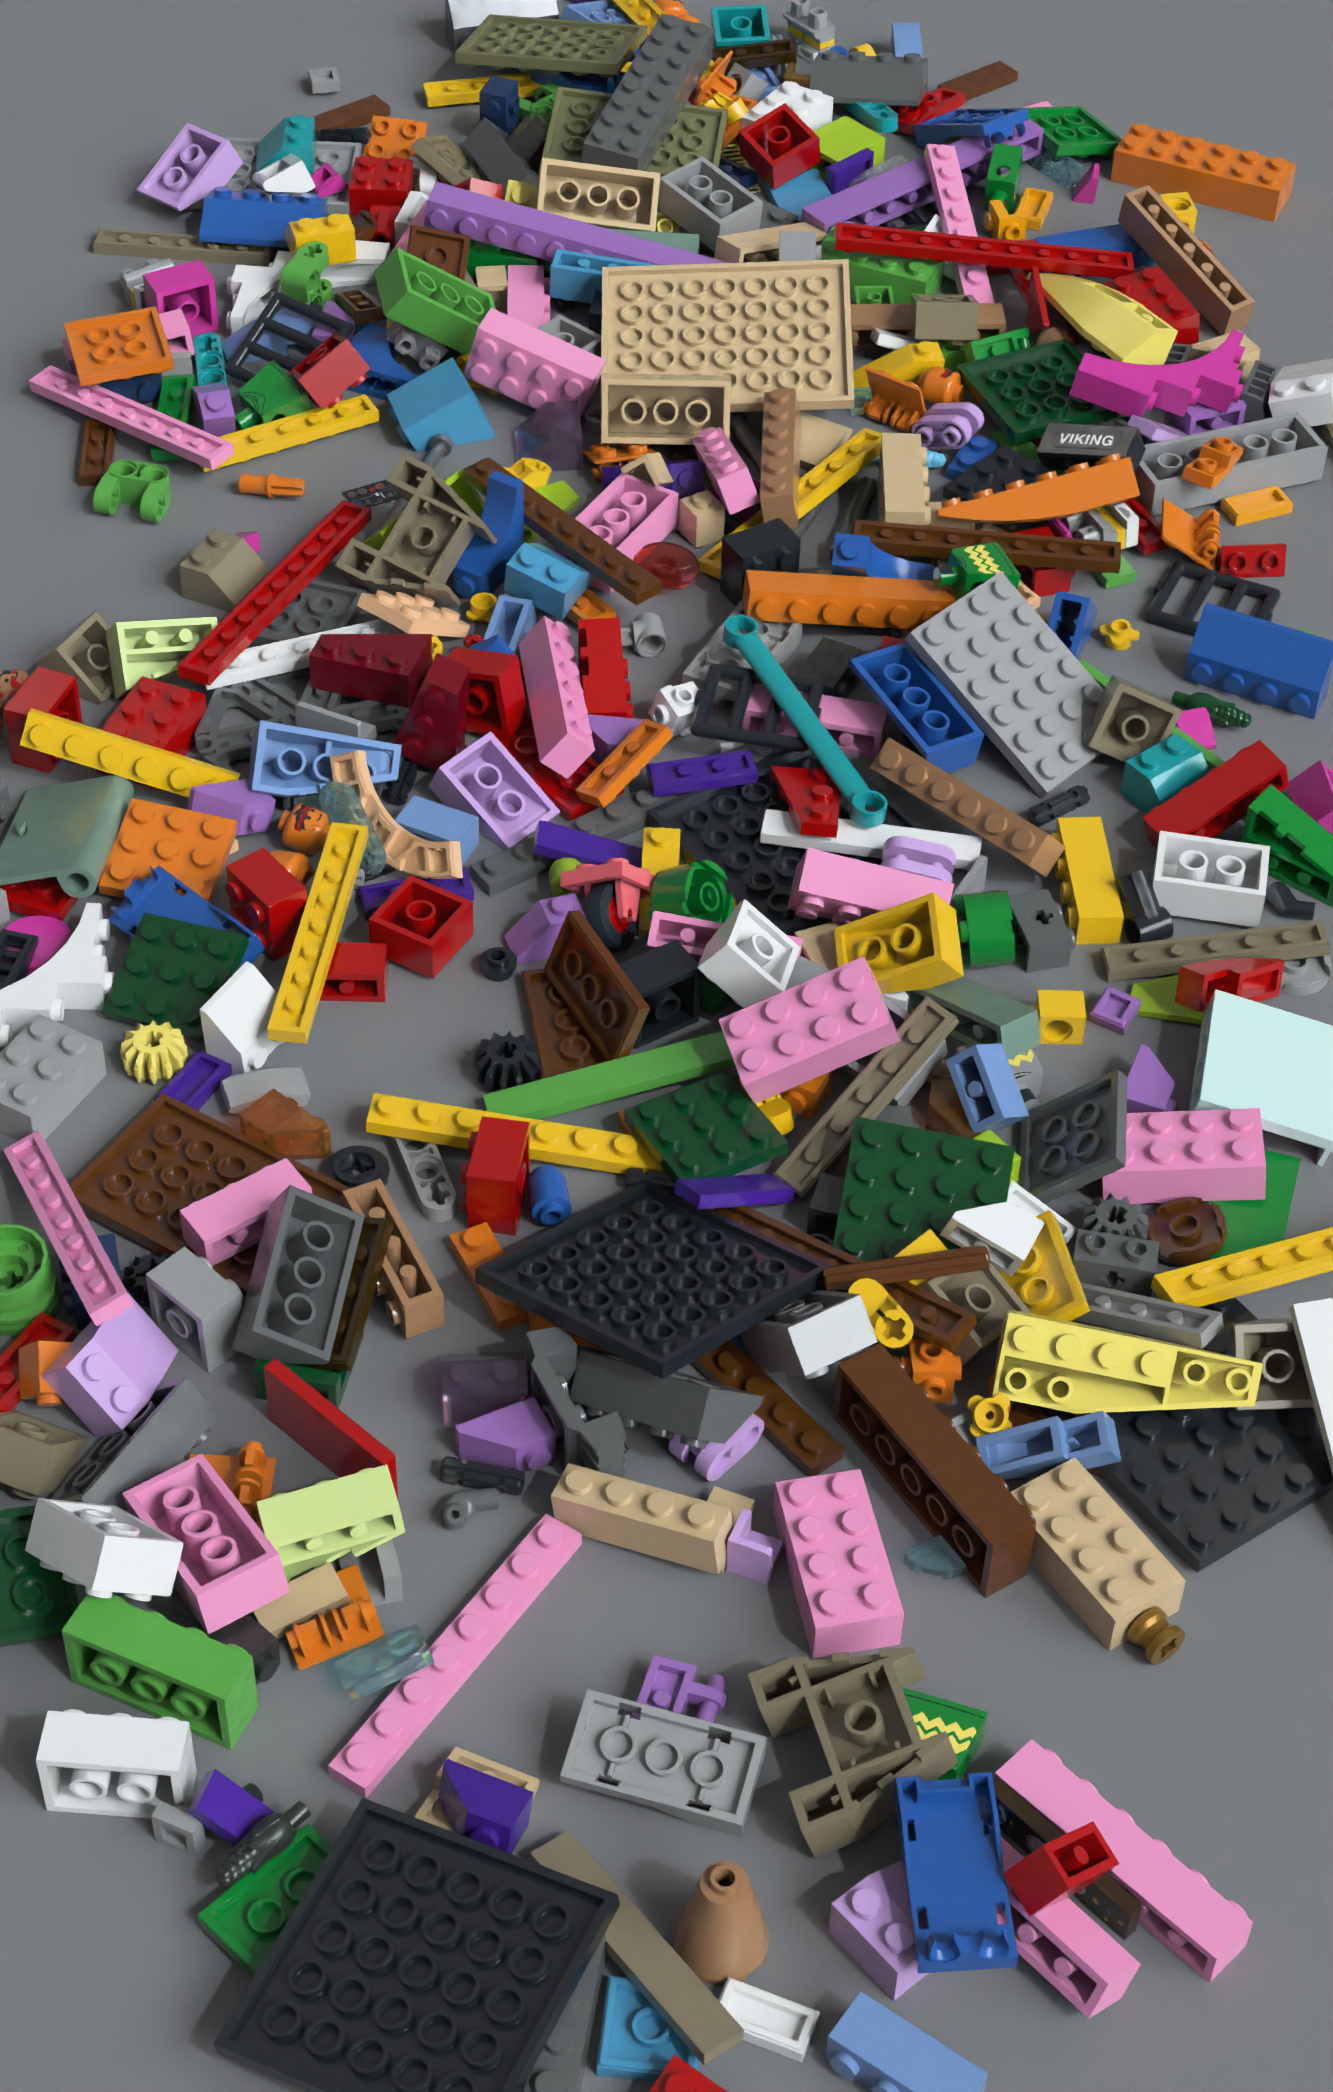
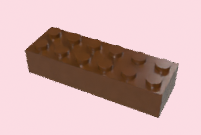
(934, 1468)

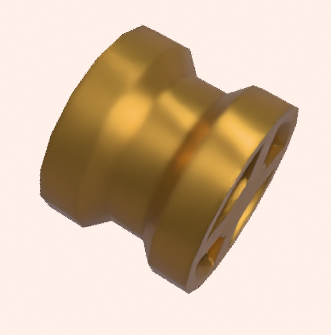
(1156, 1635)

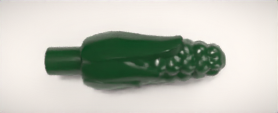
(1219, 711)

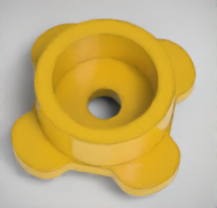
(481, 607)
(1119, 634)
(979, 1408)

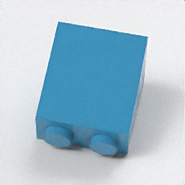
(438, 404)

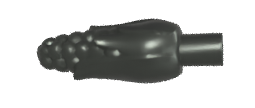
(261, 1844)

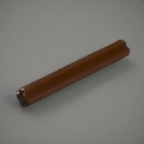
(909, 1267)

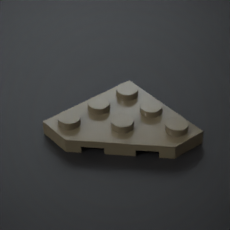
(445, 158)

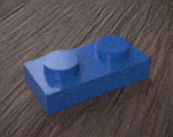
(970, 454)

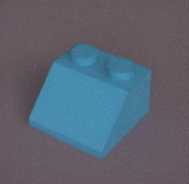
(546, 578)

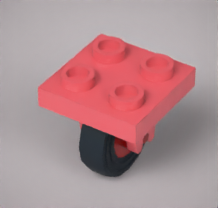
(611, 897)

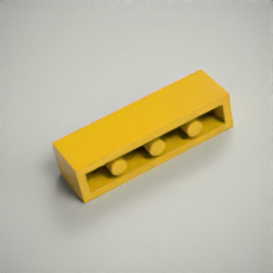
(1088, 882)

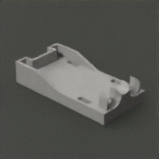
(778, 637)
(665, 1761)

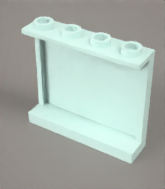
(1267, 1062)

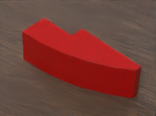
(1244, 977)

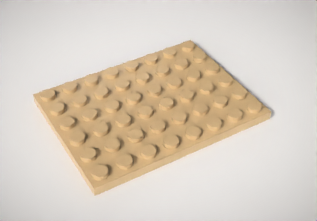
(739, 320)

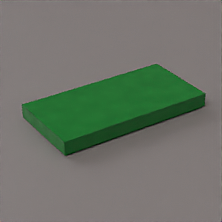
(1264, 1220)

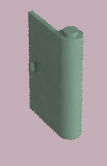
(66, 833)

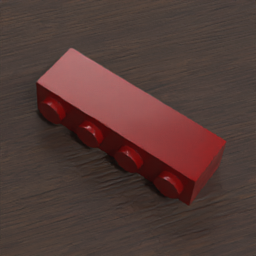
(1219, 796)

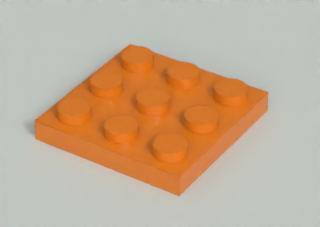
(118, 346)
(179, 840)

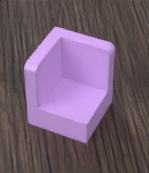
(751, 1552)

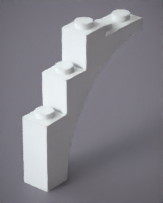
(255, 285)
(70, 980)

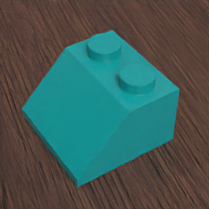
(740, 25)
(292, 136)
(1162, 772)

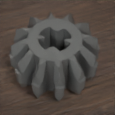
(1115, 1217)

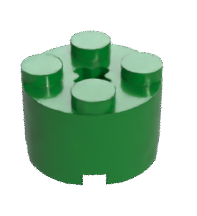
(692, 892)
(985, 928)

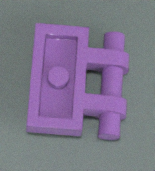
(673, 1685)

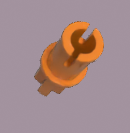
(271, 485)

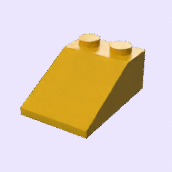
(906, 944)

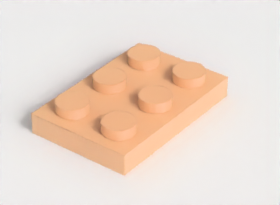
(414, 614)

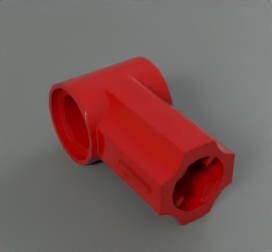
(385, 217)

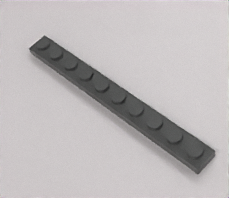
(612, 822)

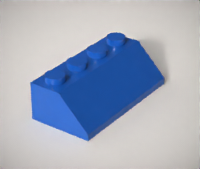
(254, 216)
(1260, 661)
(920, 706)

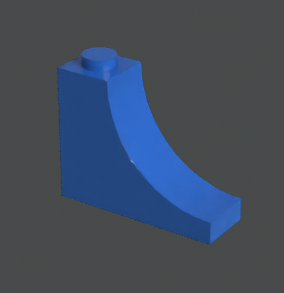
(379, 355)
(860, 557)
(483, 563)
(1072, 620)

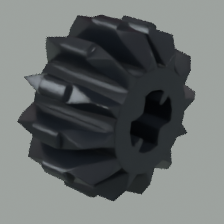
(505, 1062)

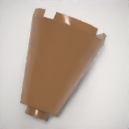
(721, 1926)

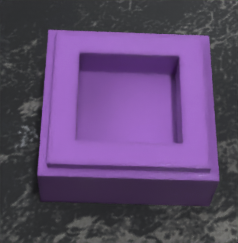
(1115, 1010)

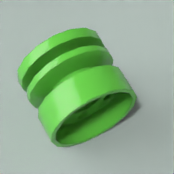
(25, 1279)

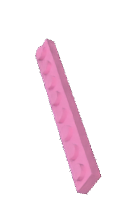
(956, 216)
(132, 418)
(68, 1229)
(456, 1656)

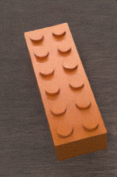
(1206, 170)

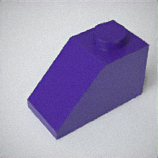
(484, 1806)

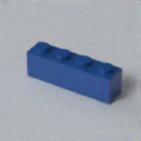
(1103, 238)

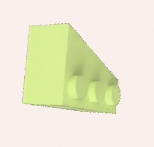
(152, 648)
(331, 1520)

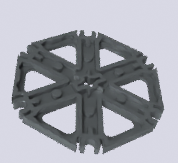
(273, 705)

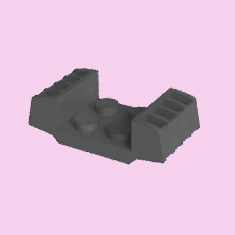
(1255, 389)
(551, 1375)

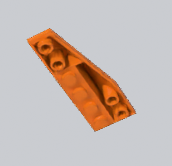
(1051, 497)

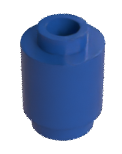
(548, 1195)

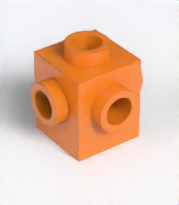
(933, 1369)

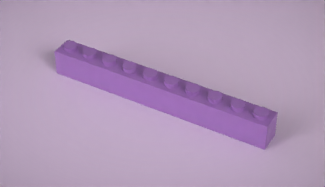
(910, 184)
(538, 231)

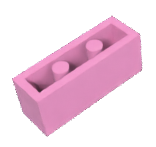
(237, 1214)

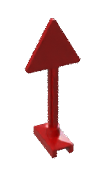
(1030, 292)

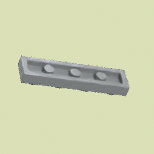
(1150, 1316)

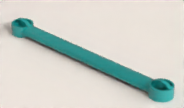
(805, 721)

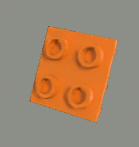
(715, 82)
(394, 137)
(894, 401)
(604, 456)
(1192, 536)
(246, 1475)
(340, 1630)

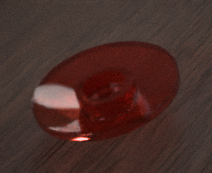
(670, 563)

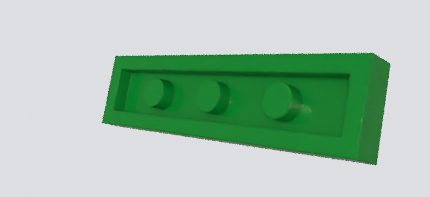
(177, 402)

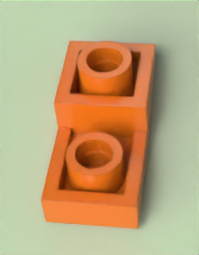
(1214, 462)

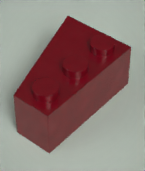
(372, 665)
(437, 718)

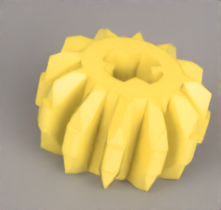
(153, 1052)

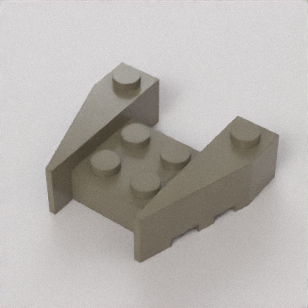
(422, 542)
(863, 1732)

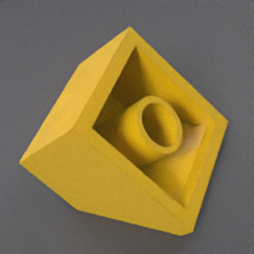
(334, 231)

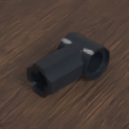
(1145, 918)

